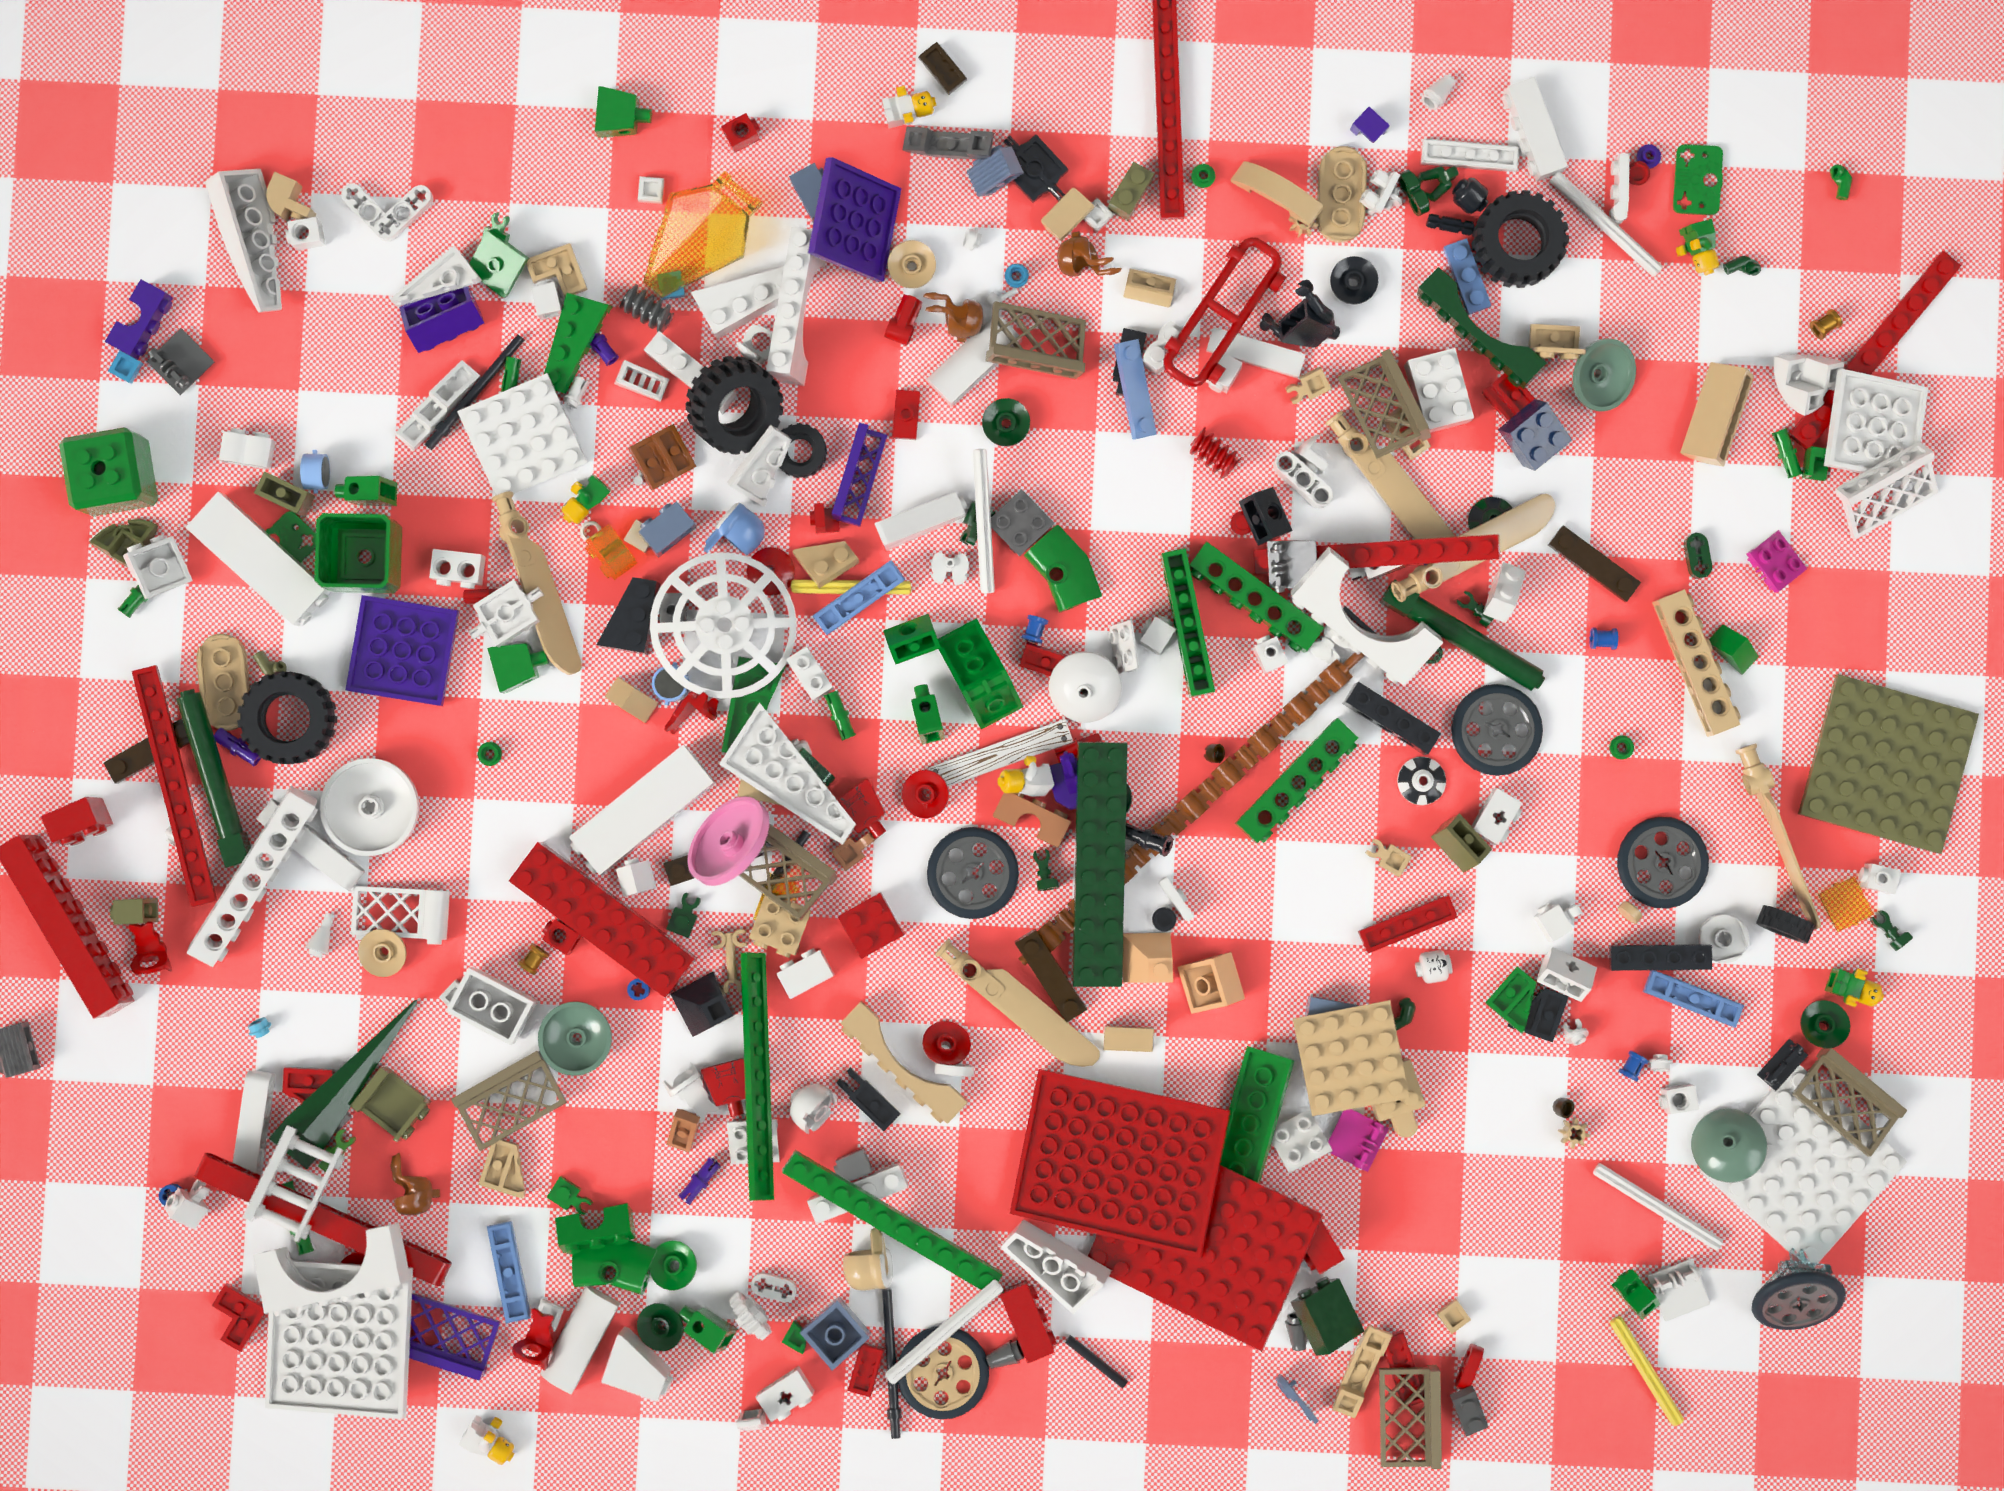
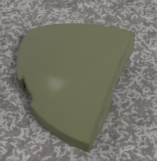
(115, 540)

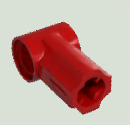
(902, 325)

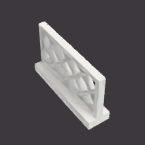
(1883, 477)

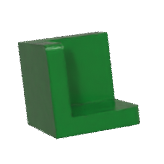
(1814, 464)

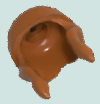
(1080, 253)
(961, 320)
(417, 1191)

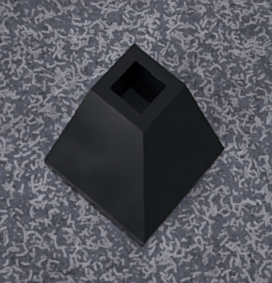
(703, 1004)

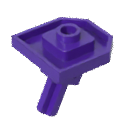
(1065, 780)

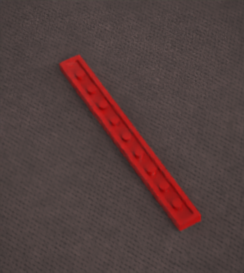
(1168, 109)
(1882, 340)
(1406, 552)
(174, 786)

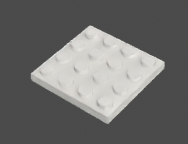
(1872, 420)
(522, 436)

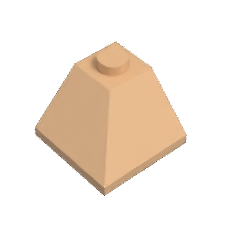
(1147, 958)

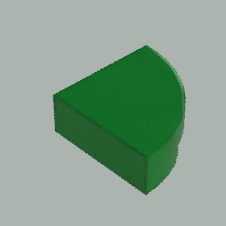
(794, 1339)

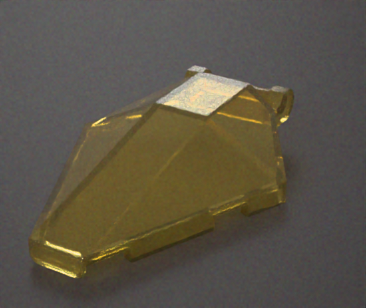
(699, 235)

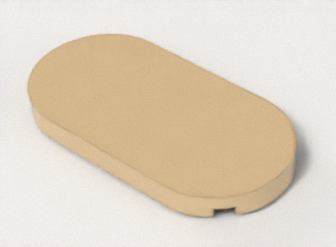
(1339, 189)
(223, 679)

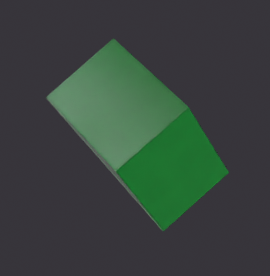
(1734, 648)

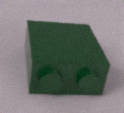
(1327, 1316)

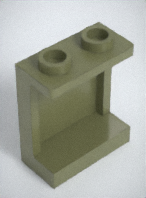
(392, 1103)

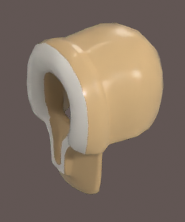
(871, 1267)

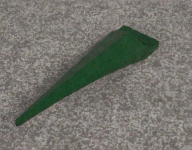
(327, 1106)

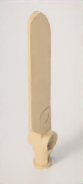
(1391, 484)
(1513, 528)
(533, 573)
(1759, 781)
(1024, 1009)

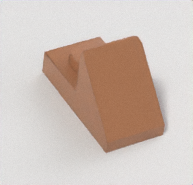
(683, 1130)

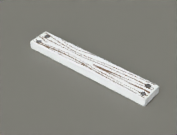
(1004, 753)

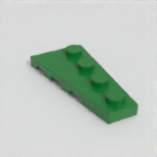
(743, 707)

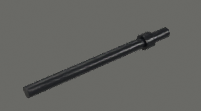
(444, 428)
(894, 1412)

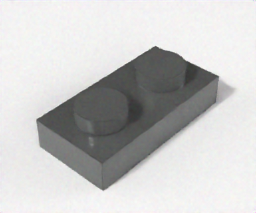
(1469, 1411)

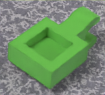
(340, 1143)

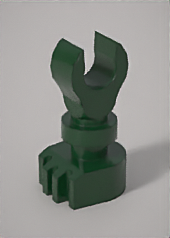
(1477, 609)
(1046, 883)
(1898, 940)

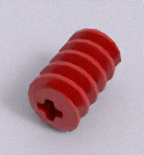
(1214, 453)

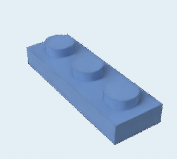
(1467, 276)

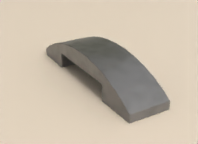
(948, 144)

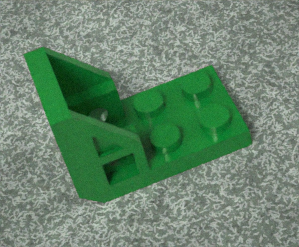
(979, 674)

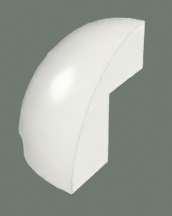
(1805, 380)

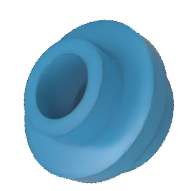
(1016, 268)

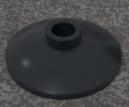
(1358, 269)

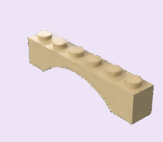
(939, 1097)

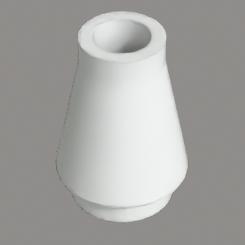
(1437, 93)

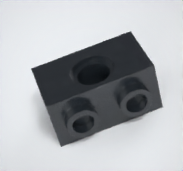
(1265, 516)

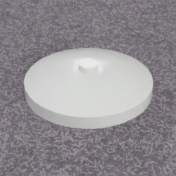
(369, 807)

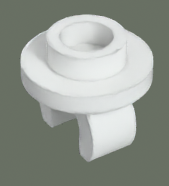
(1575, 1036)

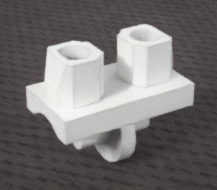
(1386, 194)

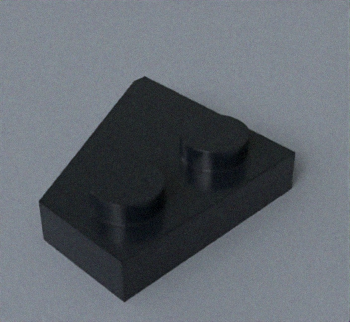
(1545, 1014)

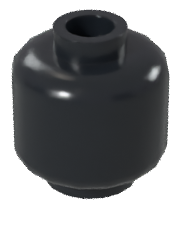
(1470, 195)

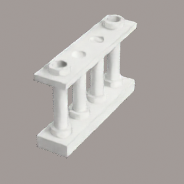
(280, 1164)

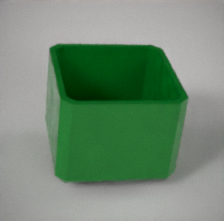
(128, 475)
(340, 543)

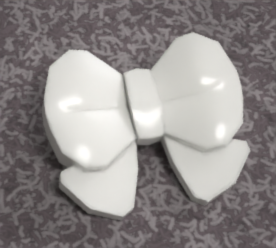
(941, 565)
(1324, 649)

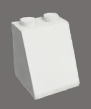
(637, 1368)

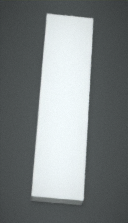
(1469, 155)
(1260, 353)

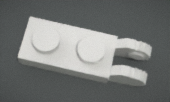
(1620, 189)

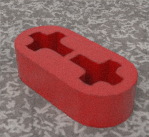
(1469, 1366)

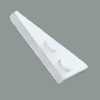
(442, 276)

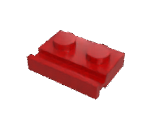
(1506, 397)

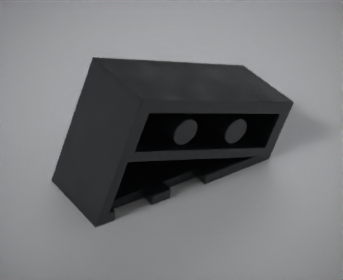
(630, 623)

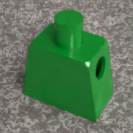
(618, 113)
(368, 491)
(515, 665)
(929, 722)
(716, 1331)

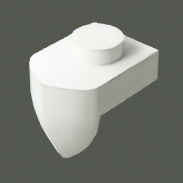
(1310, 458)

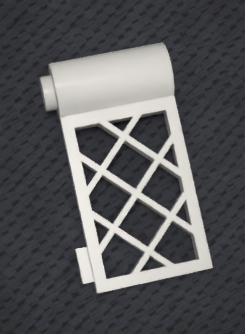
(431, 918)

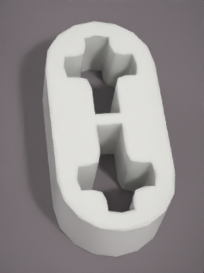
(773, 1293)

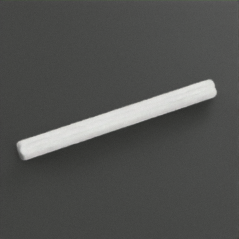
(1606, 224)
(983, 519)
(1658, 1206)
(944, 1331)

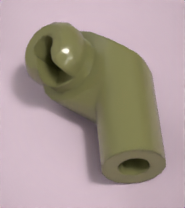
(267, 666)

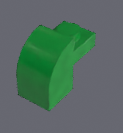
(1635, 1293)

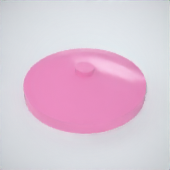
(728, 841)

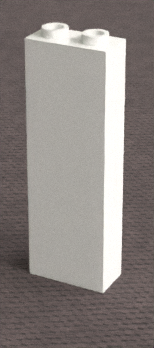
(258, 559)
(641, 810)

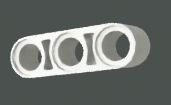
(1298, 468)

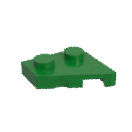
(1514, 999)

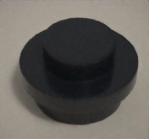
(1164, 919)

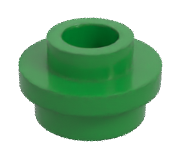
(1203, 183)
(1629, 747)
(483, 750)

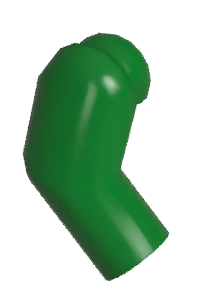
(1843, 181)

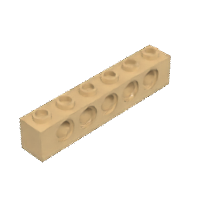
(1694, 677)

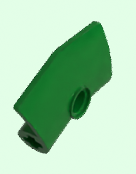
(1060, 552)
(628, 1259)

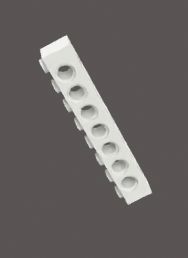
(210, 951)

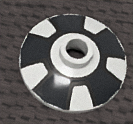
(1409, 783)

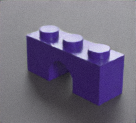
(134, 338)

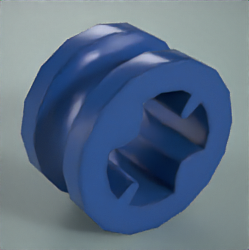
(631, 992)
(162, 1193)

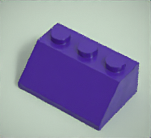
(440, 318)

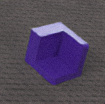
(1370, 125)

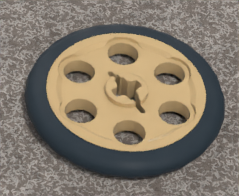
(958, 1402)

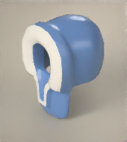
(740, 528)

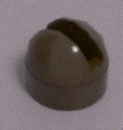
(1219, 753)
(1563, 1107)

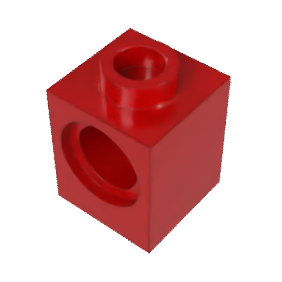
(740, 142)
(570, 942)

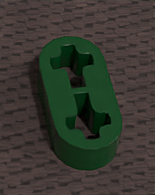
(1692, 556)

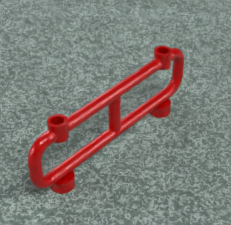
(1213, 370)

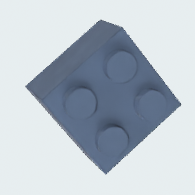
(835, 1333)

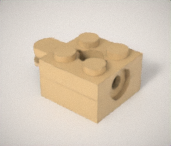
(1401, 1111)

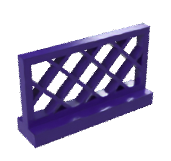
(442, 1357)

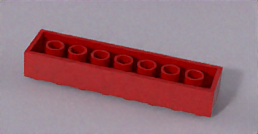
(602, 919)
(65, 925)

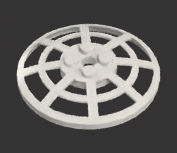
(706, 625)

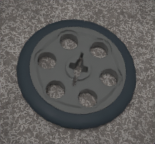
(1468, 745)
(1676, 832)
(1004, 882)
(1809, 1299)

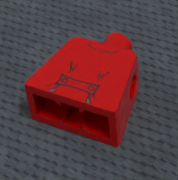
(864, 809)
(727, 1084)

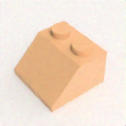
(1211, 983)

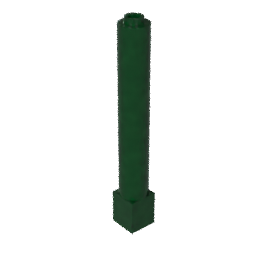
(1466, 638)
(232, 839)

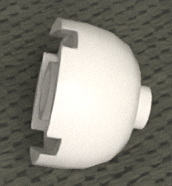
(811, 1106)

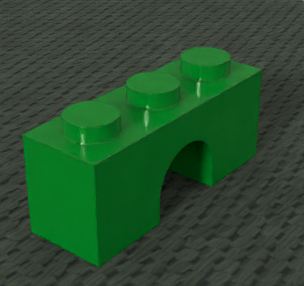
(615, 1228)

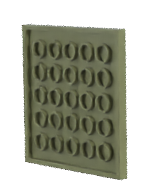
(1888, 764)

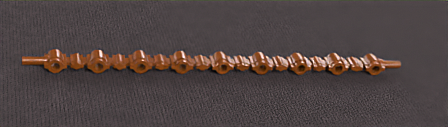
(1225, 776)

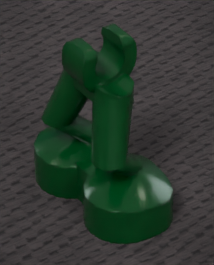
(1418, 198)

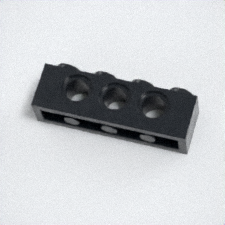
(1391, 718)
(1660, 957)

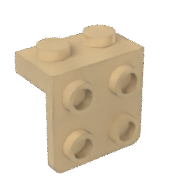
(1555, 340)
(778, 928)

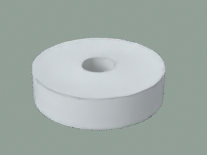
(961, 1070)

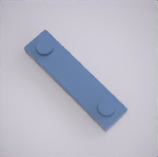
(1135, 389)
(859, 597)
(1693, 998)
(509, 1272)

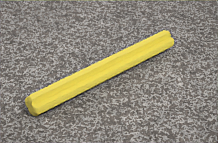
(840, 587)
(1646, 1371)

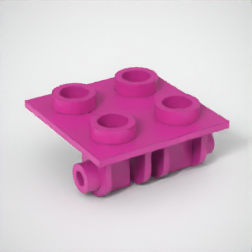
(1776, 561)
(1357, 1139)

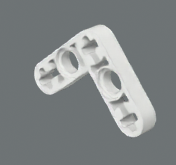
(382, 218)

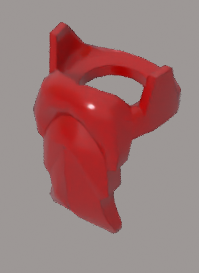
(690, 704)
(148, 949)
(538, 1340)

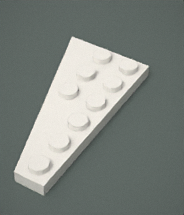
(776, 768)

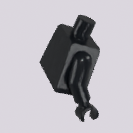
(1306, 323)

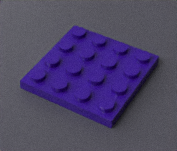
(854, 220)
(402, 650)

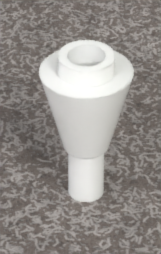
(320, 940)

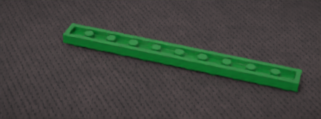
(757, 1077)
(890, 1221)

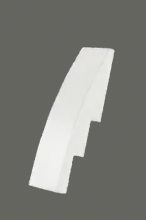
(437, 405)

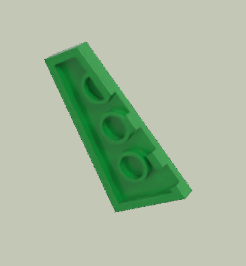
(575, 330)

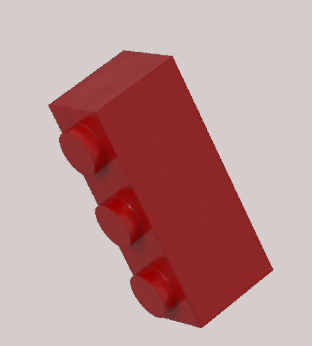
(1028, 1321)

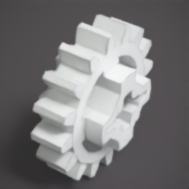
(750, 1315)

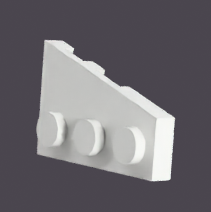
(758, 469)

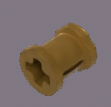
(1826, 324)
(533, 959)

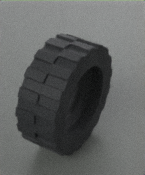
(818, 455)
(1785, 924)

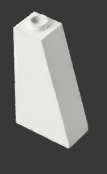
(920, 520)

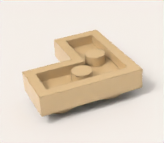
(559, 263)

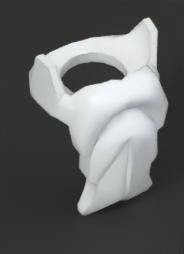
(746, 347)
(691, 1089)

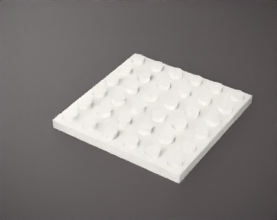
(1812, 1175)
(343, 1353)

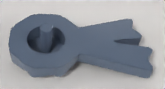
(1290, 1393)

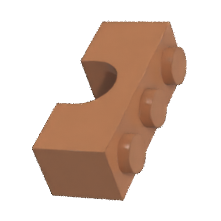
(1052, 825)

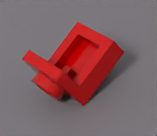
(822, 519)

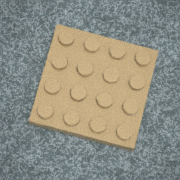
(1351, 1058)

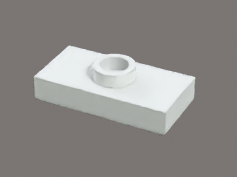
(1177, 898)

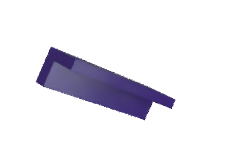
(852, 468)

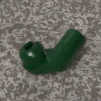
(1744, 264)
(1406, 1014)

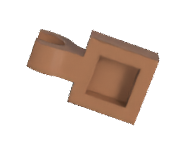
(851, 851)

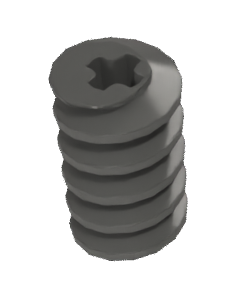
(646, 309)

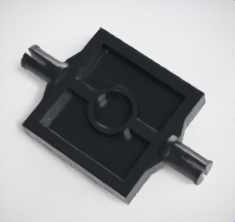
(1040, 168)

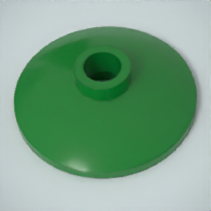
(662, 1265)

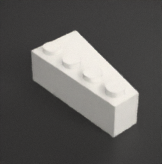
(739, 301)
(1055, 1265)

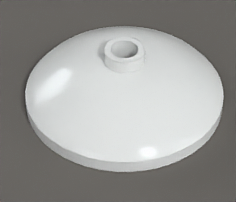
(1089, 672)

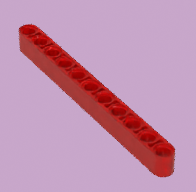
(324, 1221)

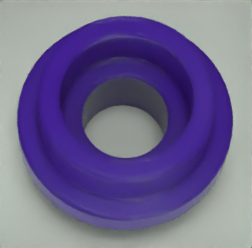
(1651, 149)

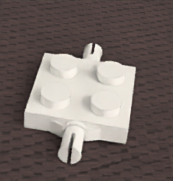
(506, 613)

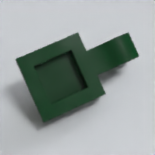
(969, 535)

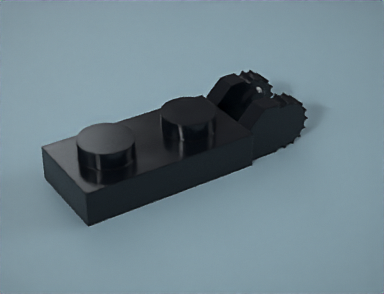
(870, 1101)

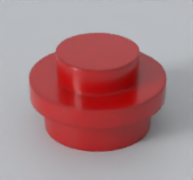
(1638, 173)
(1239, 524)

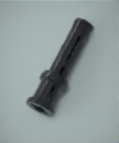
(1149, 839)

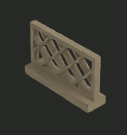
(1030, 359)
(1405, 399)
(799, 856)
(1856, 1082)
(496, 1083)
(1431, 1413)

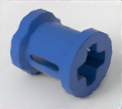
(1034, 629)
(1603, 638)
(1633, 1066)

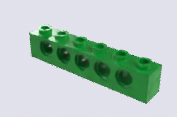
(1269, 598)
(1187, 623)
(1336, 732)

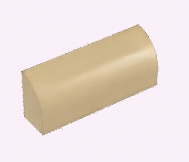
(1717, 414)

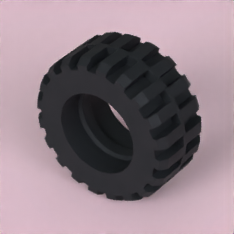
(1537, 213)
(712, 388)
(254, 712)

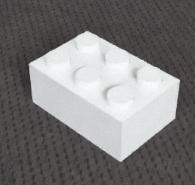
(1439, 389)
(491, 1005)

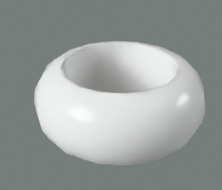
(585, 525)

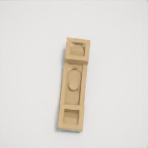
(1278, 190)
(1360, 1370)

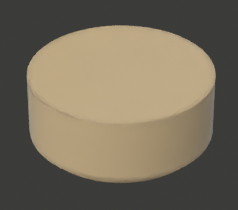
(1629, 912)

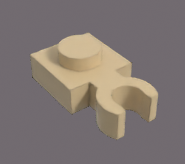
(1312, 384)
(1392, 858)

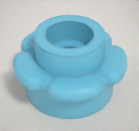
(259, 1027)

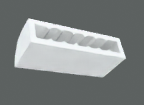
(967, 365)
(579, 1339)

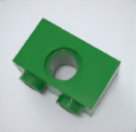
(911, 639)

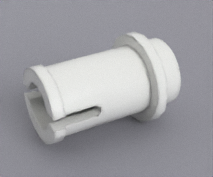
(576, 392)

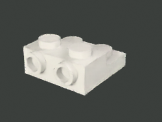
(157, 566)

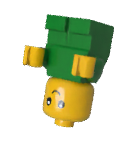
(1700, 242)
(590, 495)
(1854, 987)

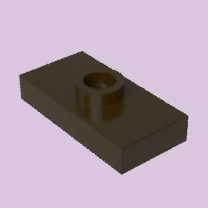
(942, 68)

